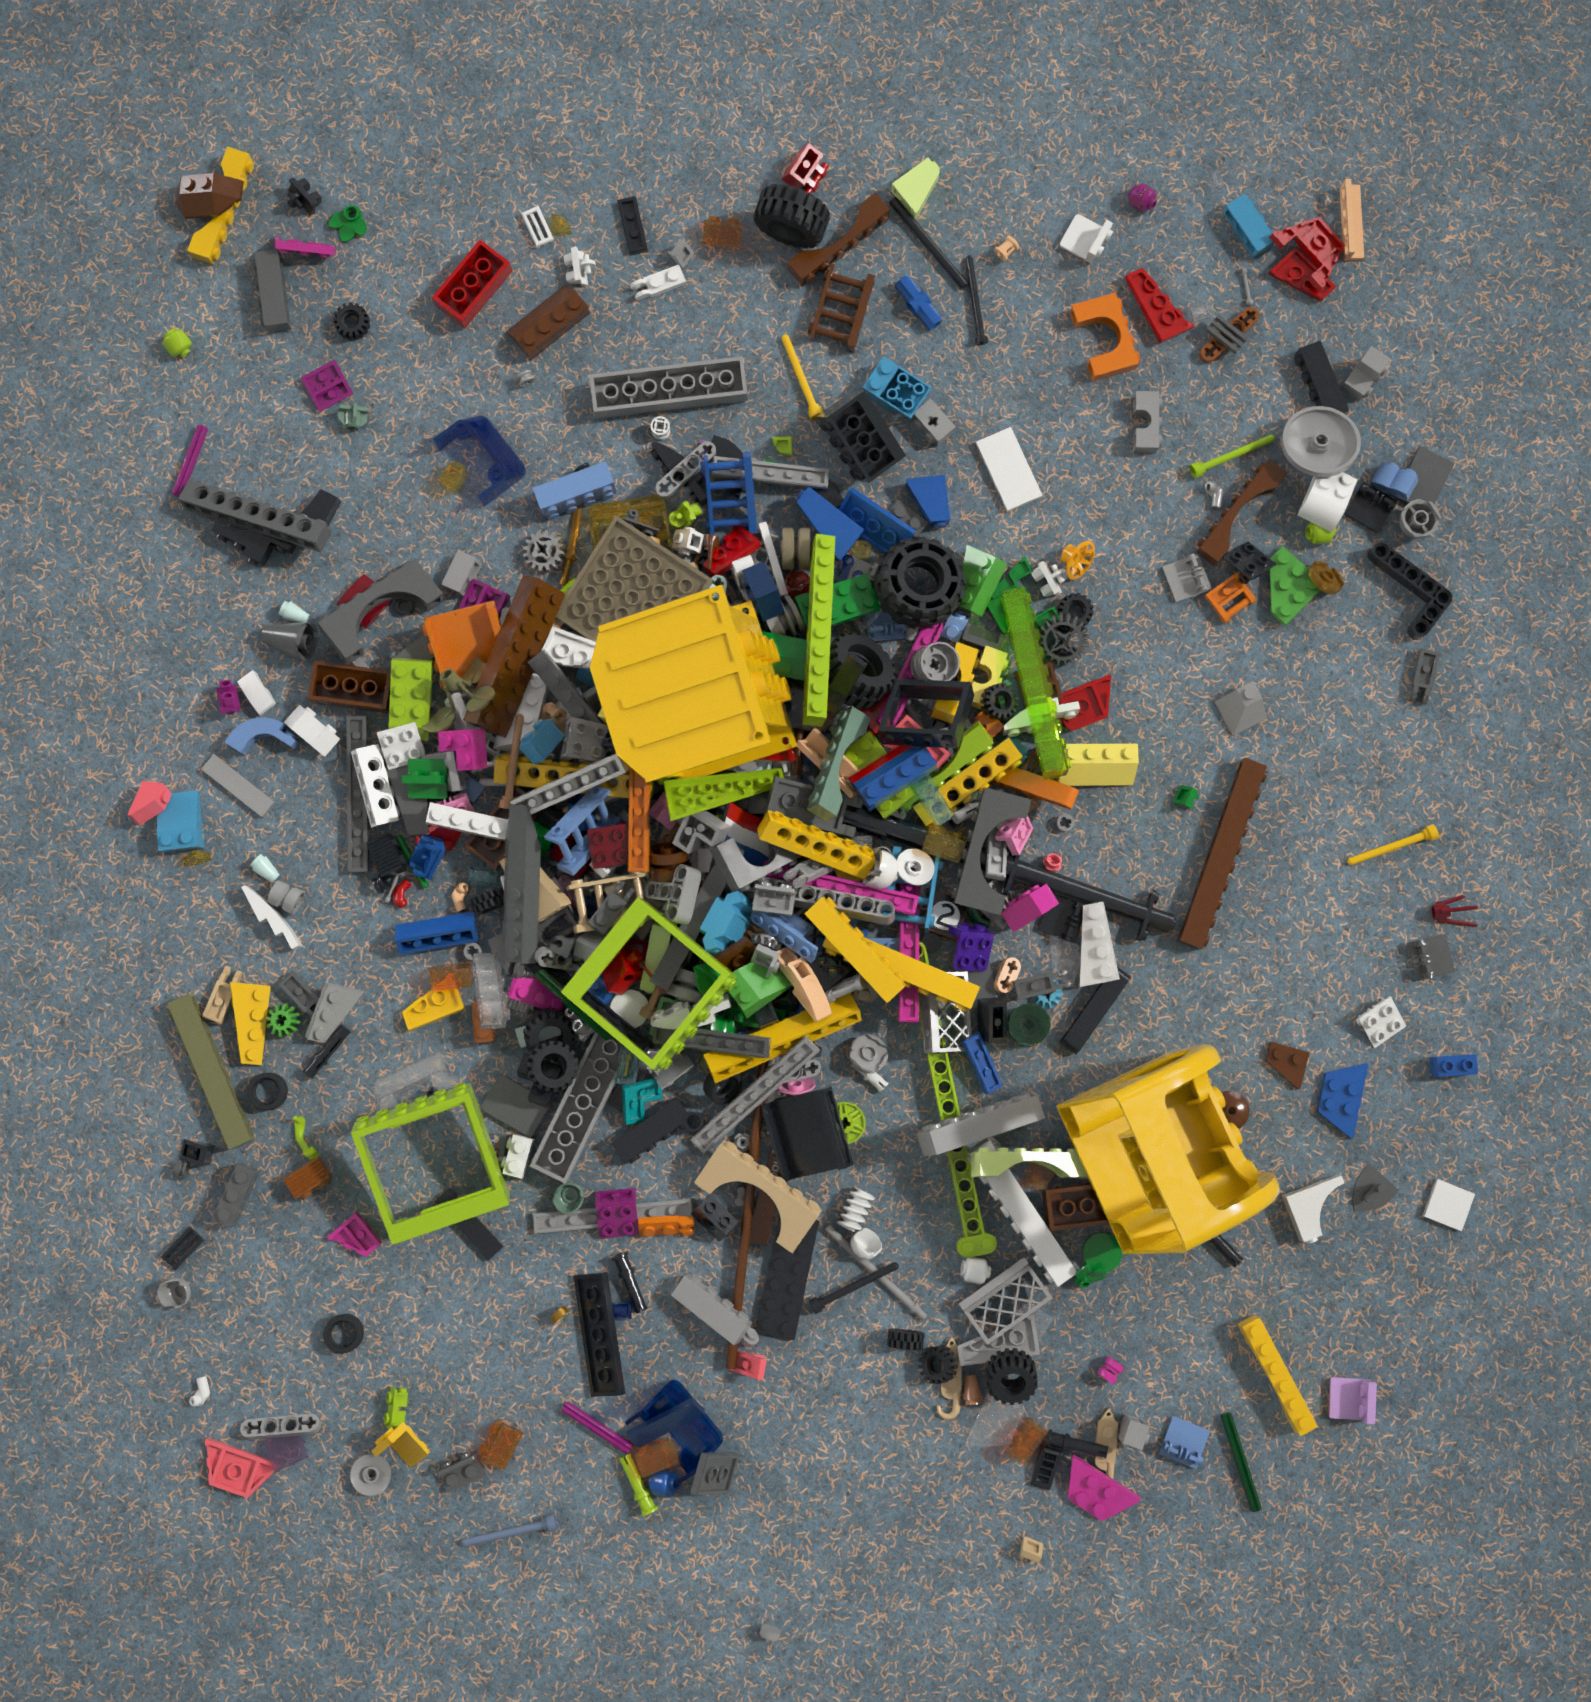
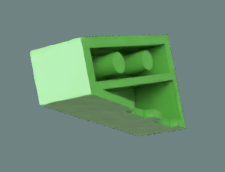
(982, 577)

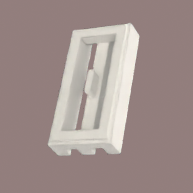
(543, 241)

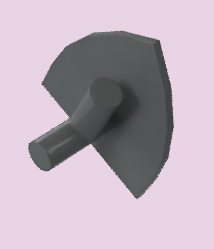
(1372, 1190)

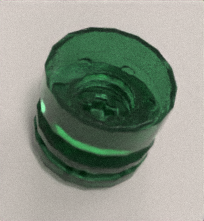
(1037, 1017)

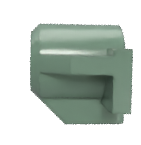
(352, 416)

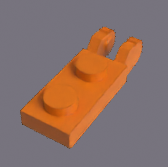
(666, 1225)

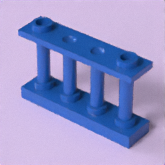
(745, 483)

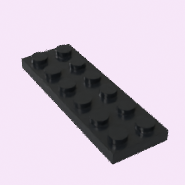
(786, 1286)
(599, 1334)

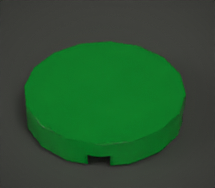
(1101, 1250)

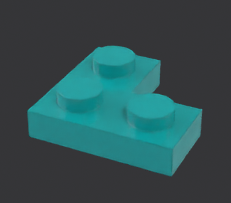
(634, 1097)

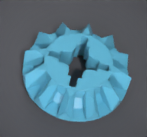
(1054, 998)

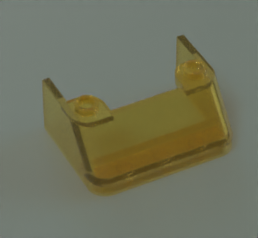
(603, 514)

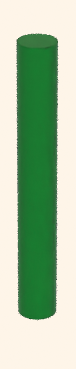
(406, 851)

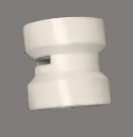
(660, 432)

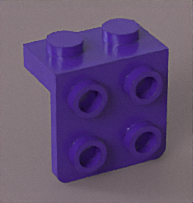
(972, 946)

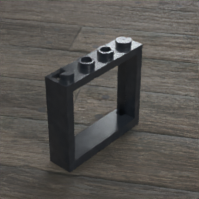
(926, 689)

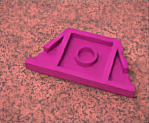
(1097, 1491)

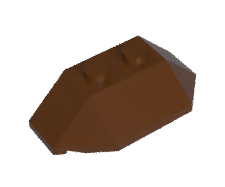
(207, 194)

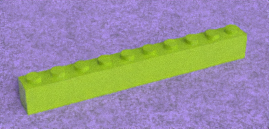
(819, 630)

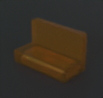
(450, 976)

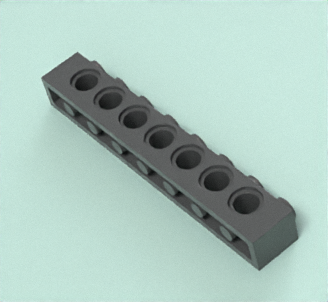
(255, 515)

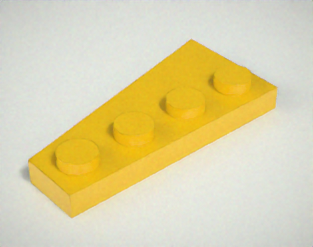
(250, 1010)

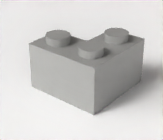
(1368, 370)
(700, 828)

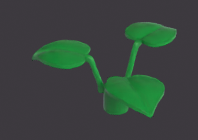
(705, 979)

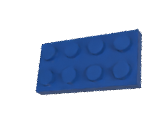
(880, 526)

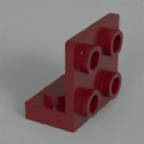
(608, 845)

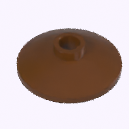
(1240, 1106)

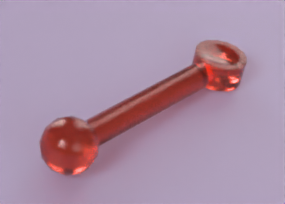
(641, 964)

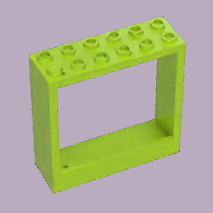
(609, 948)

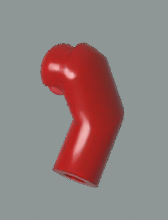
(398, 893)

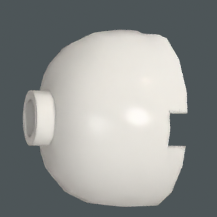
(883, 872)

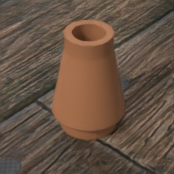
(972, 1391)

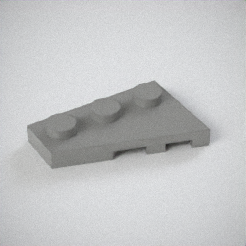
(331, 1010)

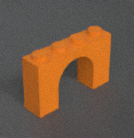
(1107, 311)

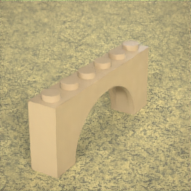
(795, 1210)

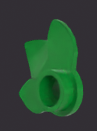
(348, 226)
(1086, 1276)

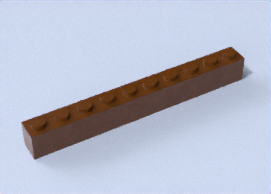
(1222, 854)

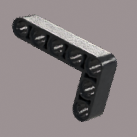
(1415, 586)

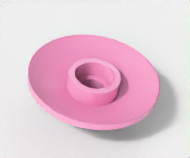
(797, 1087)

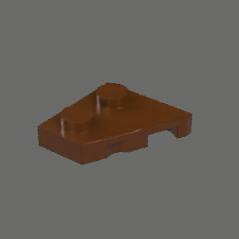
(1288, 1062)

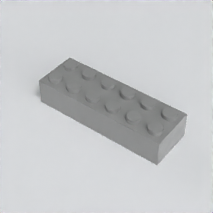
(980, 1124)

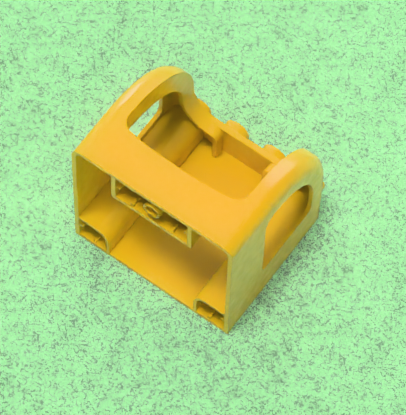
(1166, 1155)

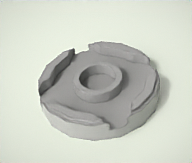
(868, 1054)

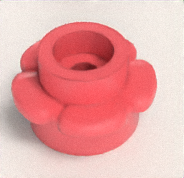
(1052, 862)

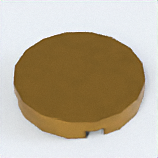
(1325, 578)

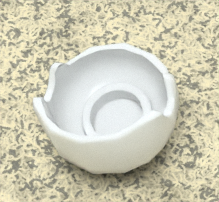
(866, 1244)

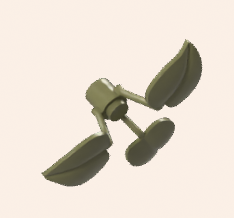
(444, 717)

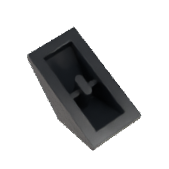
(197, 1152)

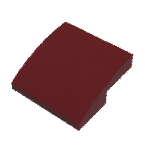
(361, 586)

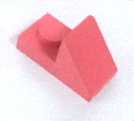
(750, 1365)

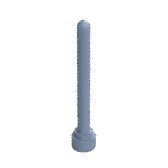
(549, 1523)

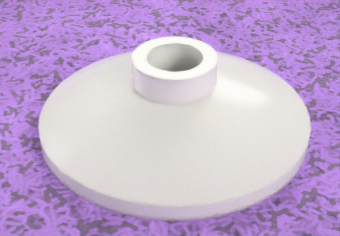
(920, 862)

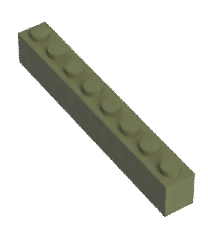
(211, 1071)

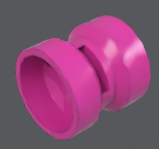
(1114, 1367)

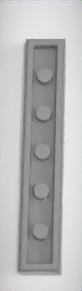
(777, 474)

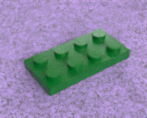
(850, 601)

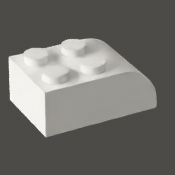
(1327, 500)

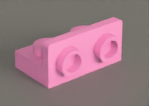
(1015, 833)

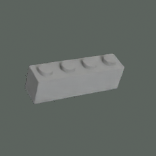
(712, 1309)

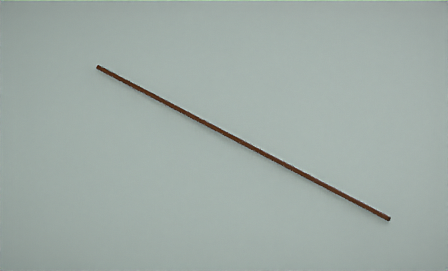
(754, 1152)

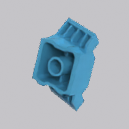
(726, 922)

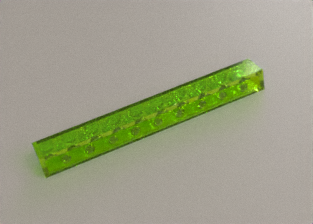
(1034, 683)

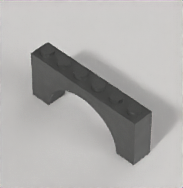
(406, 583)
(992, 809)

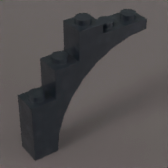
(260, 546)

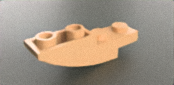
(805, 983)

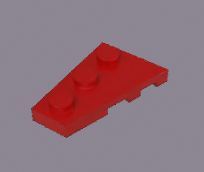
(1296, 270)
(735, 546)

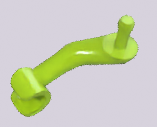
(299, 1125)

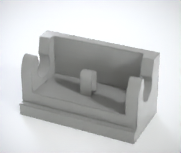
(461, 572)

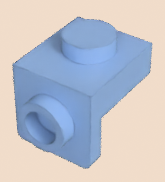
(955, 626)

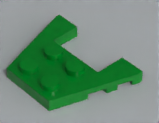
(995, 606)

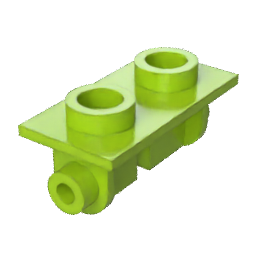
(395, 1399)

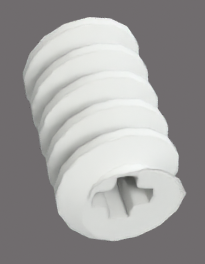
(855, 1210)

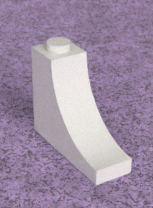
(1305, 1207)

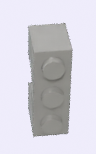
(1147, 405)

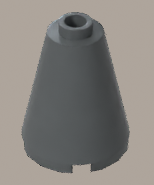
(291, 638)

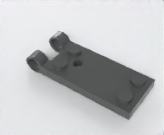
(792, 800)

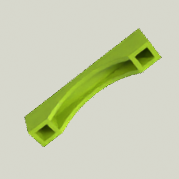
(973, 742)

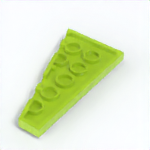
(702, 793)

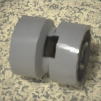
(284, 896)

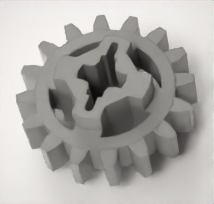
(537, 556)

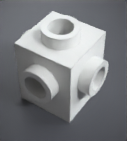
(687, 541)

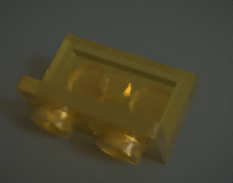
(944, 843)

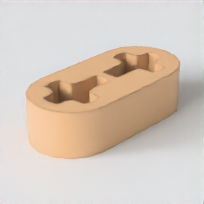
(1003, 974)

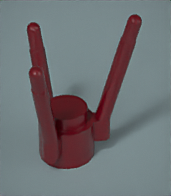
(1441, 911)

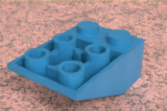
(896, 388)

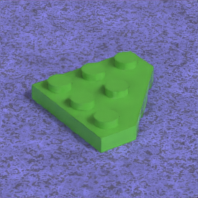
(1289, 586)

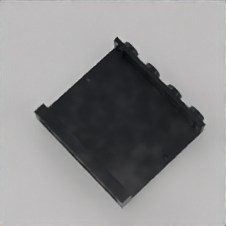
(807, 1134)

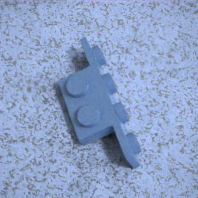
(789, 930)

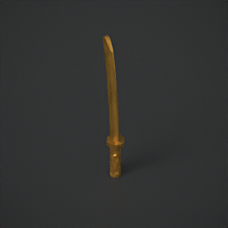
(569, 557)

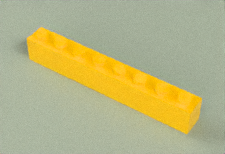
(923, 976)
(785, 1036)

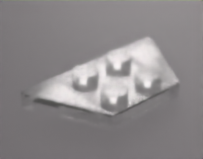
(994, 1423)

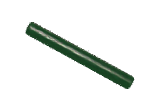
(553, 986)
(1241, 1462)

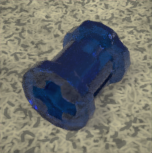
(622, 1310)

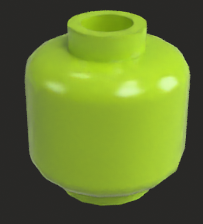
(177, 343)
(1318, 535)

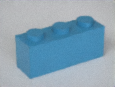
(1249, 225)

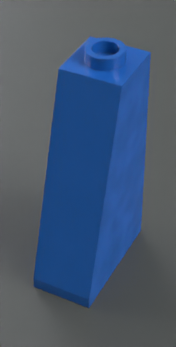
(829, 521)

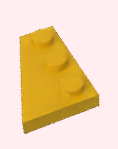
(433, 1007)

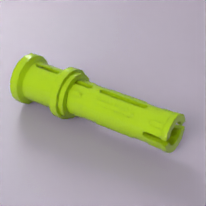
(642, 1493)

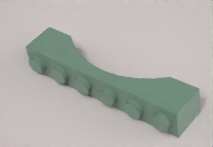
(826, 796)

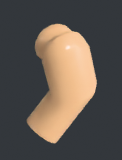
(458, 895)

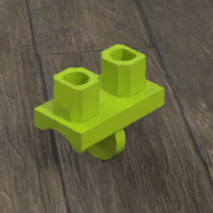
(684, 515)

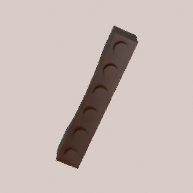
(810, 262)
(1218, 542)

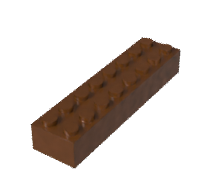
(516, 644)

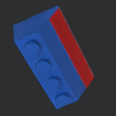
(892, 774)

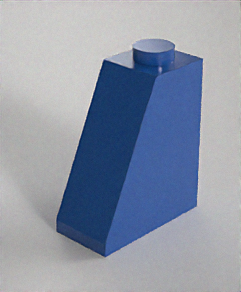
(931, 499)

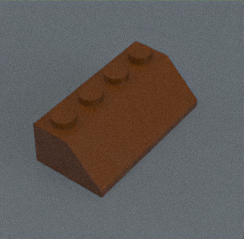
(549, 321)
(350, 687)

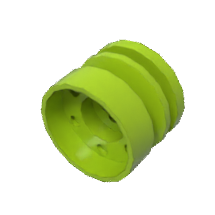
(856, 1119)

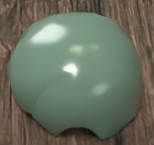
(568, 1197)

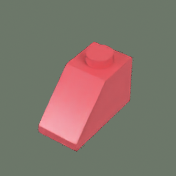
(149, 801)

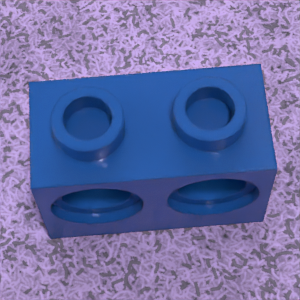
(1453, 1065)

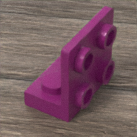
(617, 1213)

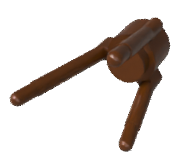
(710, 543)

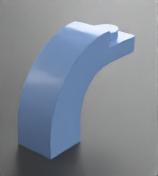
(251, 730)

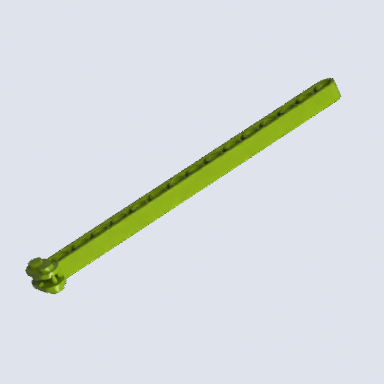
(976, 1241)

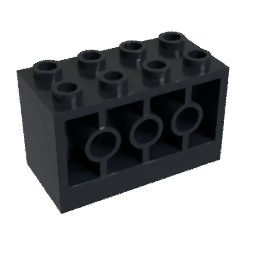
(861, 436)

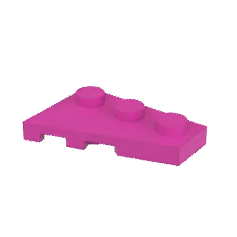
(323, 250)
(534, 993)

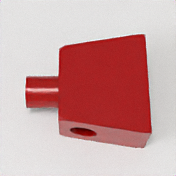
(622, 971)

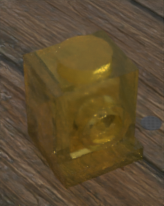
(453, 483)

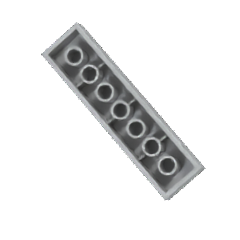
(668, 387)
(579, 1110)

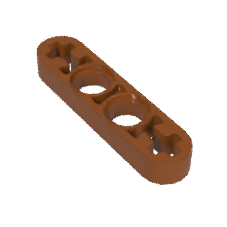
(1208, 346)

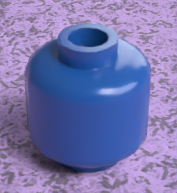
(663, 1483)

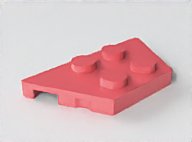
(236, 1468)

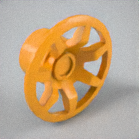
(1075, 557)

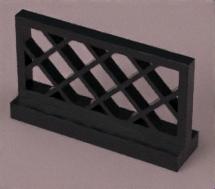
(820, 974)

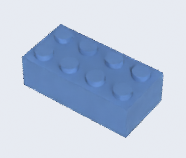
(575, 490)

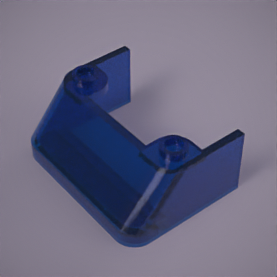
(508, 466)
(694, 1437)

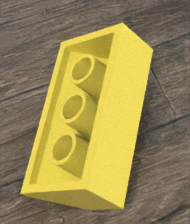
(1101, 765)

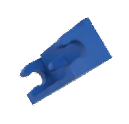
(427, 856)

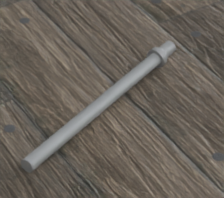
(914, 1307)

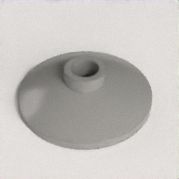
(363, 1481)

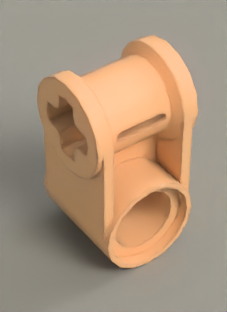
(558, 719)

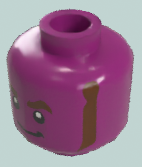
(1142, 197)

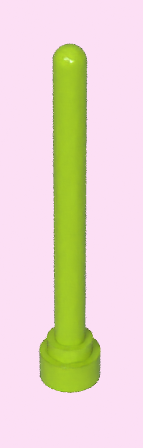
(1197, 469)

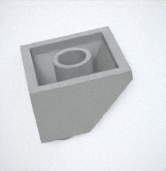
(1242, 708)

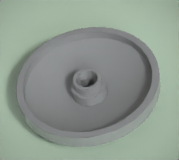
(1321, 441)

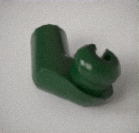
(976, 918)

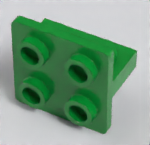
(427, 779)

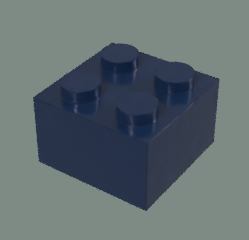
(762, 591)

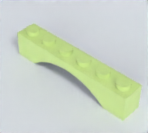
(994, 1163)

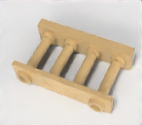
(577, 886)

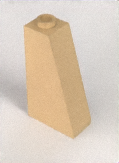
(550, 896)

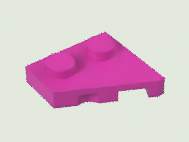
(356, 1235)

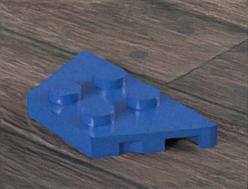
(1342, 1097)

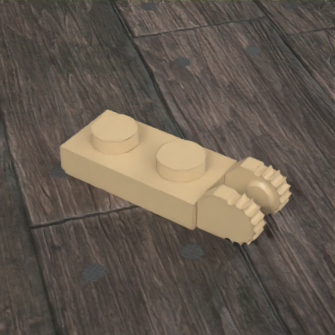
(221, 997)

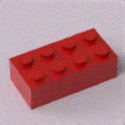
(472, 284)

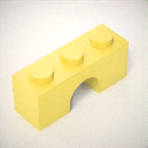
(993, 663)

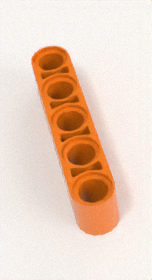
(1036, 787)

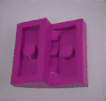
(327, 385)
(481, 593)

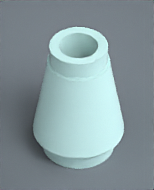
(292, 612)
(264, 867)

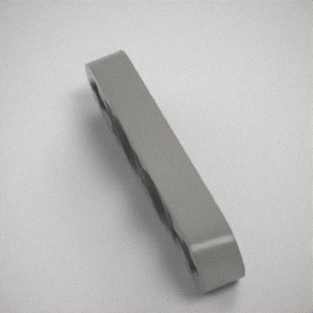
(685, 469)
(280, 1430)

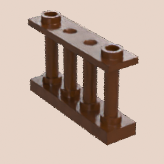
(855, 320)

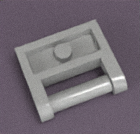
(846, 986)

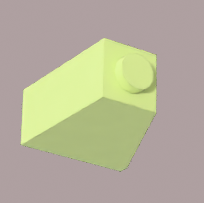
(916, 186)

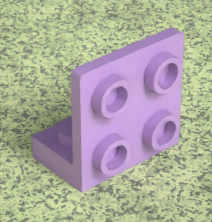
(1352, 1399)

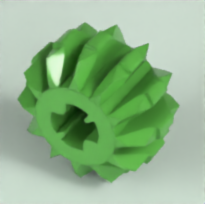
(289, 1023)

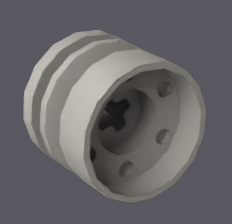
(787, 620)
(943, 657)

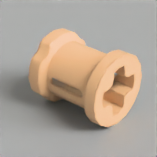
(1006, 248)

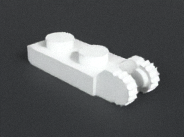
(659, 282)

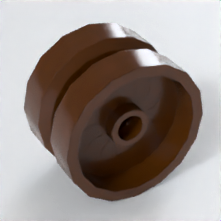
(664, 861)

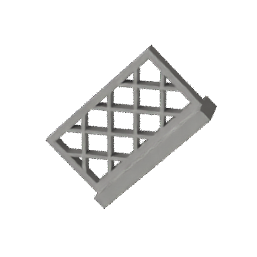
(931, 1026)
(995, 1286)

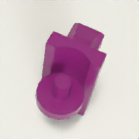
(227, 698)

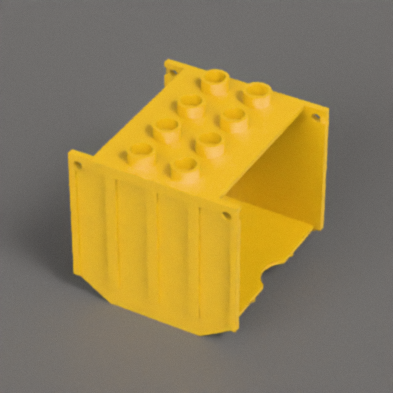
(691, 688)

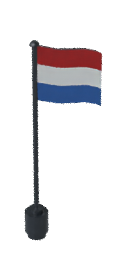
(746, 836)

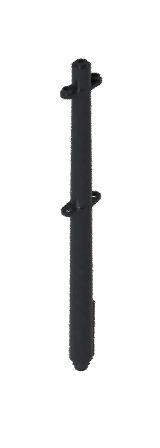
(1020, 871)

